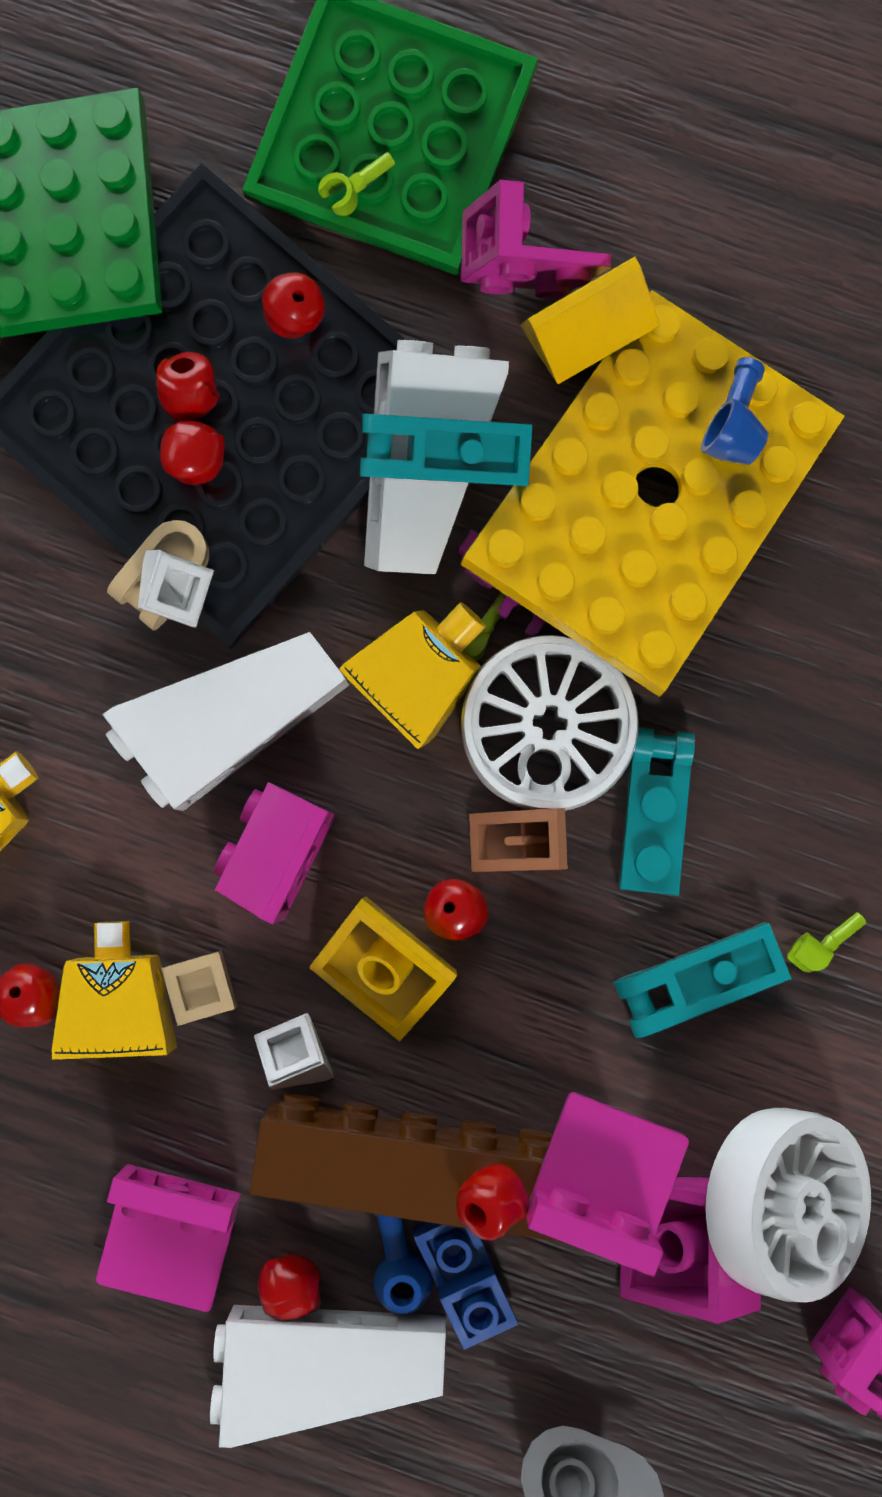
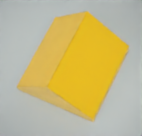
(593, 321)
(383, 969)

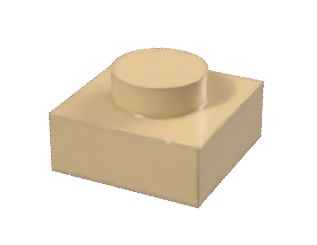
(199, 988)

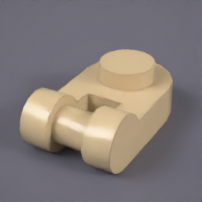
(171, 537)

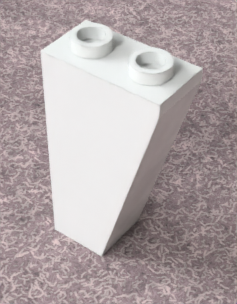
(411, 517)
(221, 719)
(320, 1369)

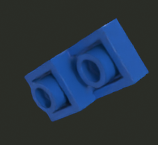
(465, 1282)

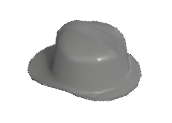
(582, 1464)

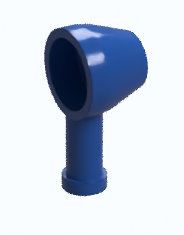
(734, 430)
(400, 1266)

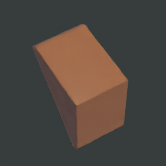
(518, 840)

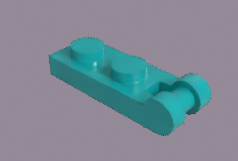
(448, 450)
(656, 814)
(704, 979)

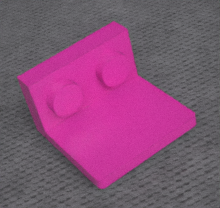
(499, 262)
(606, 1182)
(167, 1237)
(852, 1352)

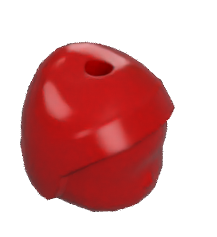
(293, 305)
(186, 386)
(192, 452)
(469, 913)
(28, 996)
(492, 1201)
(289, 1287)

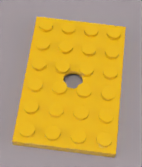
(633, 575)

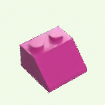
(273, 852)
(688, 1272)

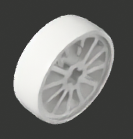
(530, 794)
(788, 1204)

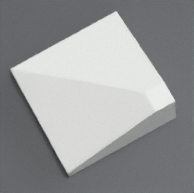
(173, 587)
(293, 1054)

